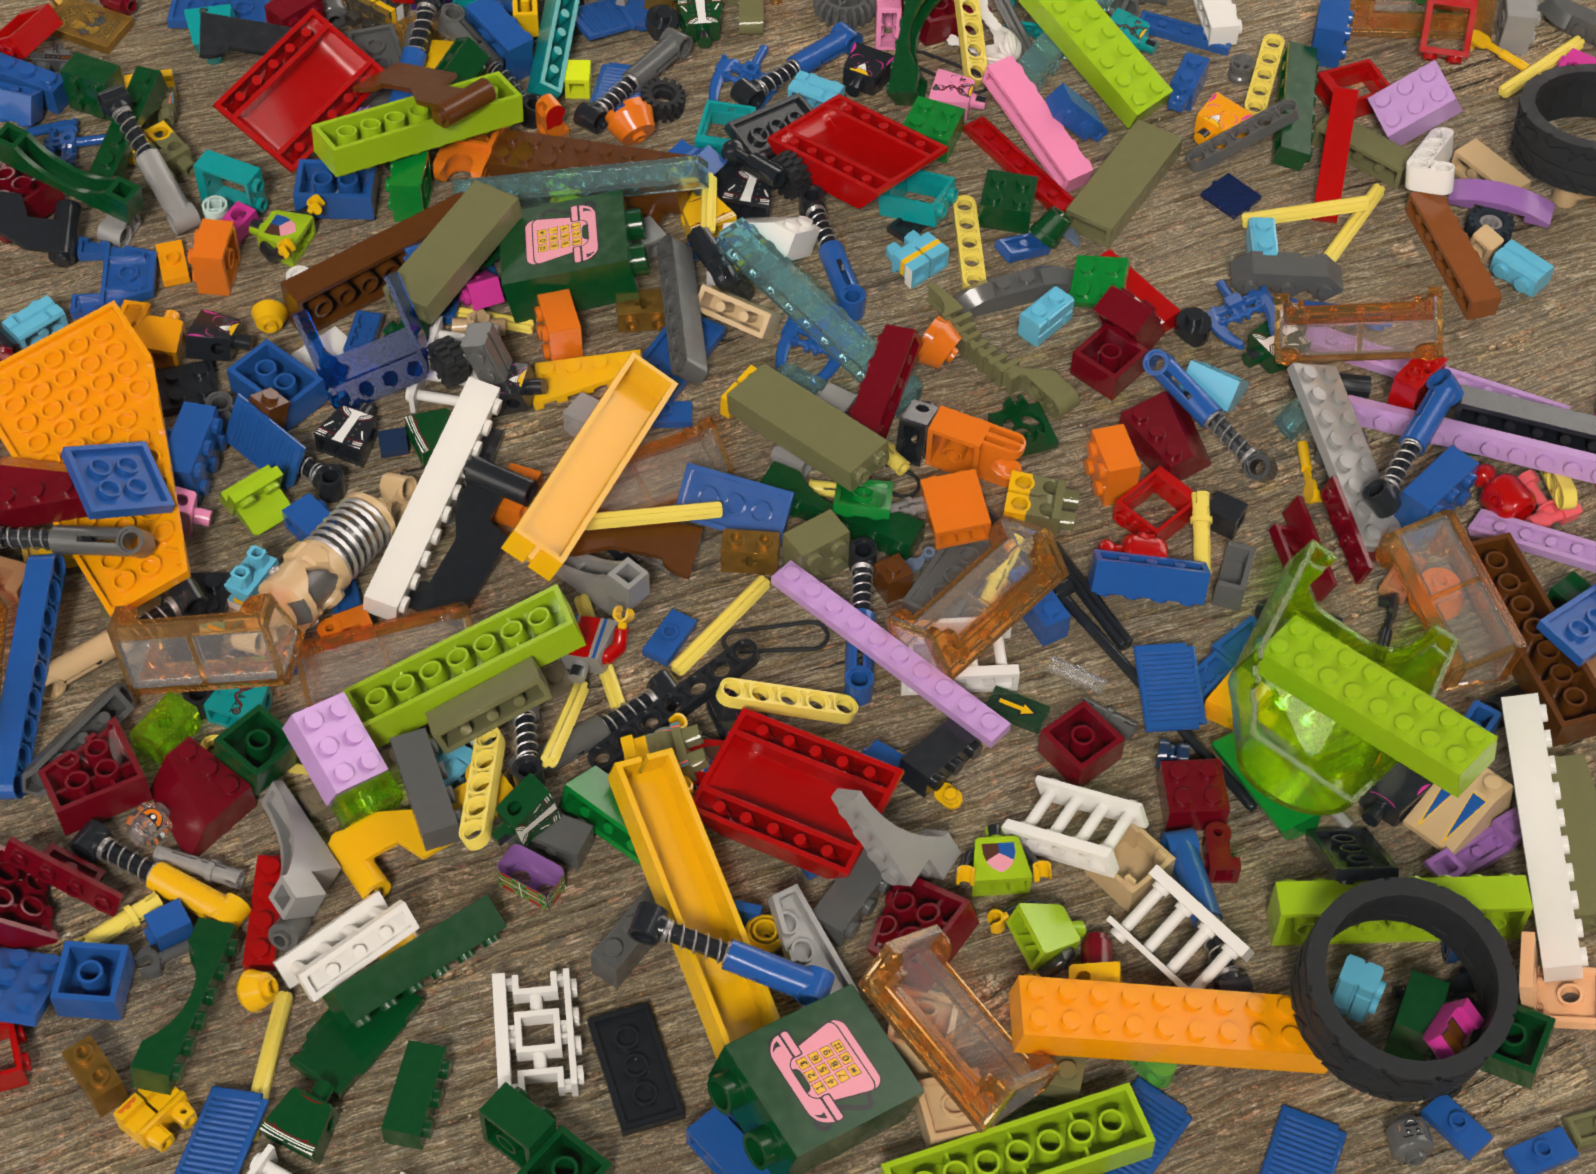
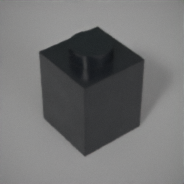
(1227, 514)

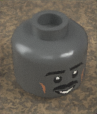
(1409, 1139)

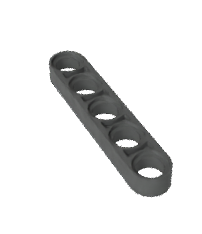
(1235, 144)

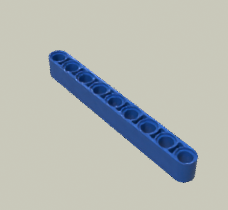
(28, 668)

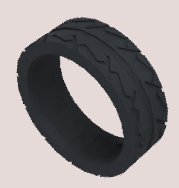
(1546, 150)
(1462, 930)

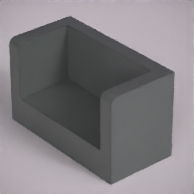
(1234, 576)

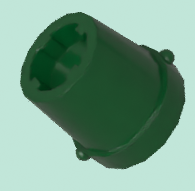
(1051, 227)

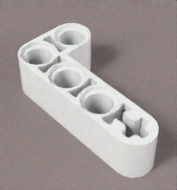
(1429, 166)

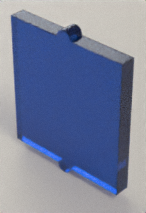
(1231, 196)

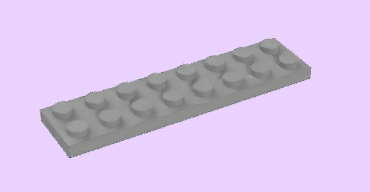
(1340, 443)

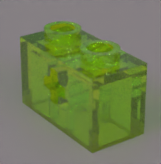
(165, 727)
(364, 800)

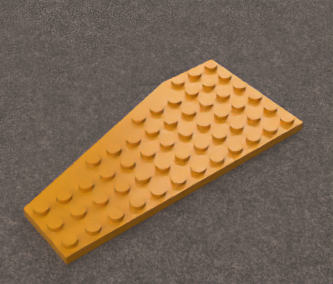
(92, 389)

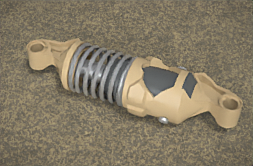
(325, 564)

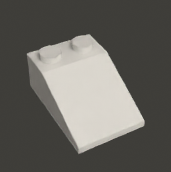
(790, 235)

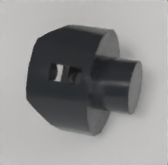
(659, 18)
(1193, 326)

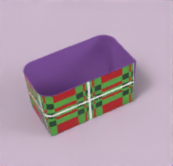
(524, 859)

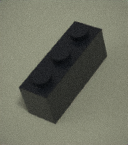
(938, 757)

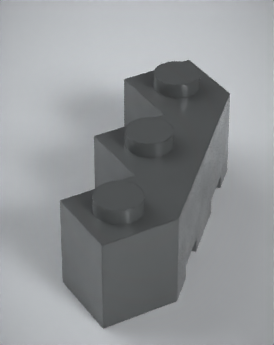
(1287, 274)

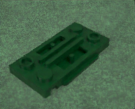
(349, 1053)

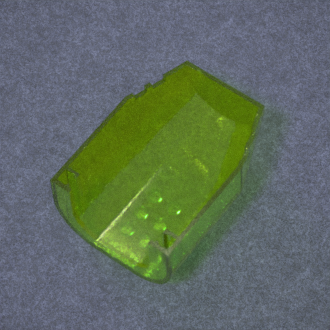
(1290, 747)

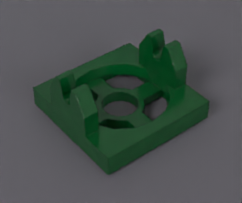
(1020, 408)

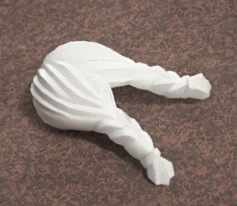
(1005, 40)

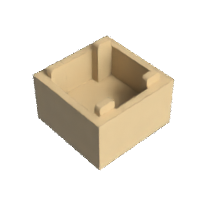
(1136, 857)
(940, 1116)

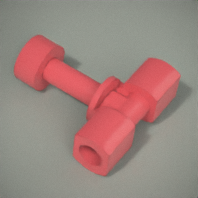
(1547, 511)

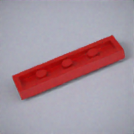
(258, 949)

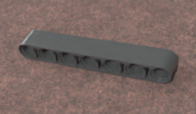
(682, 310)

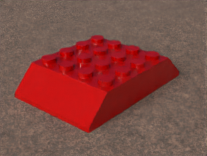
(297, 85)
(855, 150)
(776, 789)

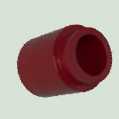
(124, 7)
(1096, 948)

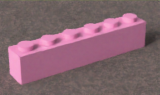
(1036, 124)

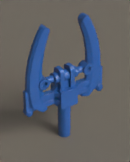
(749, 70)
(68, 142)
(1238, 309)
(790, 338)

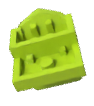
(257, 500)

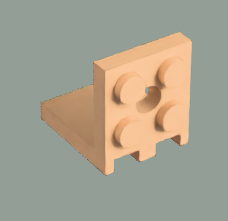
(1547, 996)

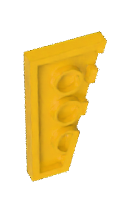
(578, 375)

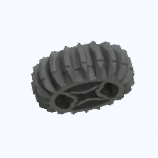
(849, 11)

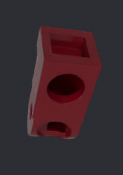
(1217, 854)

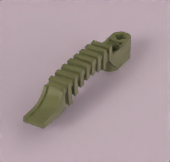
(750, 16)
(1043, 386)

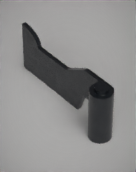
(226, 33)
(53, 236)
(477, 538)

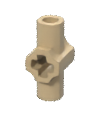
(460, 324)

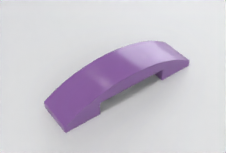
(1504, 198)
(1481, 852)

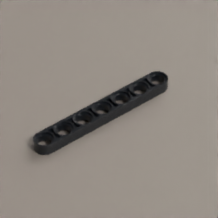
(681, 693)

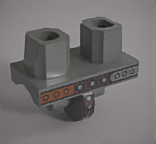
(52, 59)

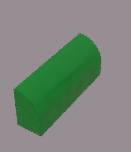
(593, 800)
(1287, 821)

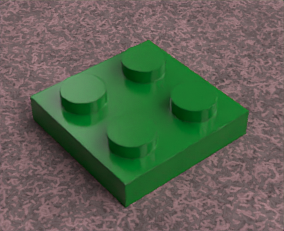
(1094, 277)
(867, 500)

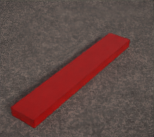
(1336, 148)
(1014, 160)

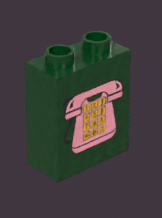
(575, 247)
(813, 1084)

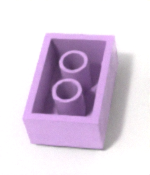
(1415, 104)
(334, 747)

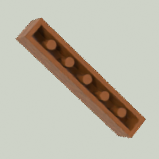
(1453, 255)

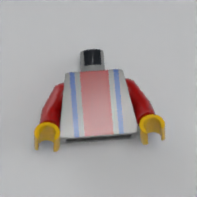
(604, 644)

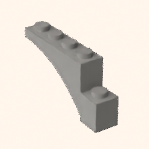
(606, 581)
(895, 851)
(305, 858)

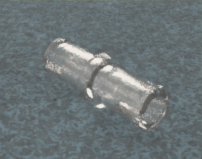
(1076, 675)

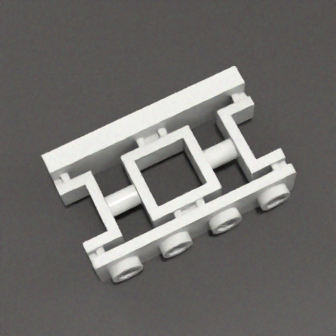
(510, 1036)

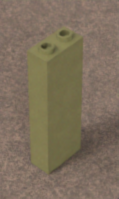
(1123, 182)
(456, 248)
(808, 427)
(1579, 809)

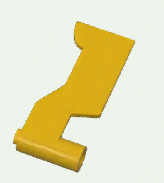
(383, 830)

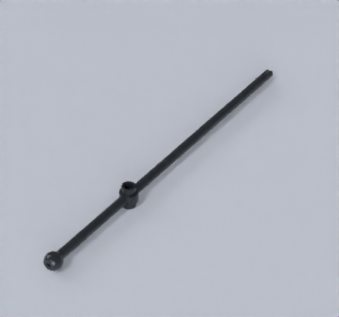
(1063, 592)

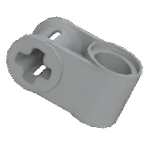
(117, 231)

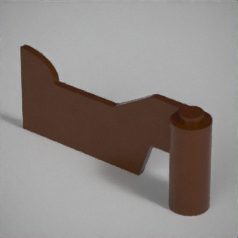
(432, 90)
(671, 542)

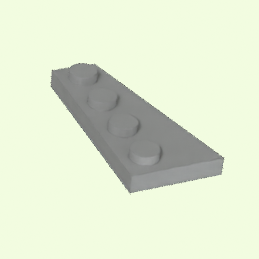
(804, 937)

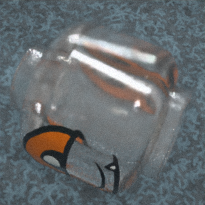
(148, 824)

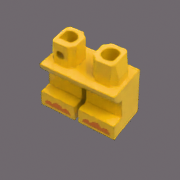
(151, 1116)

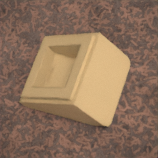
(1486, 242)

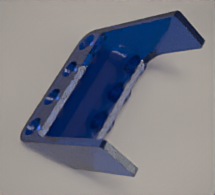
(376, 366)

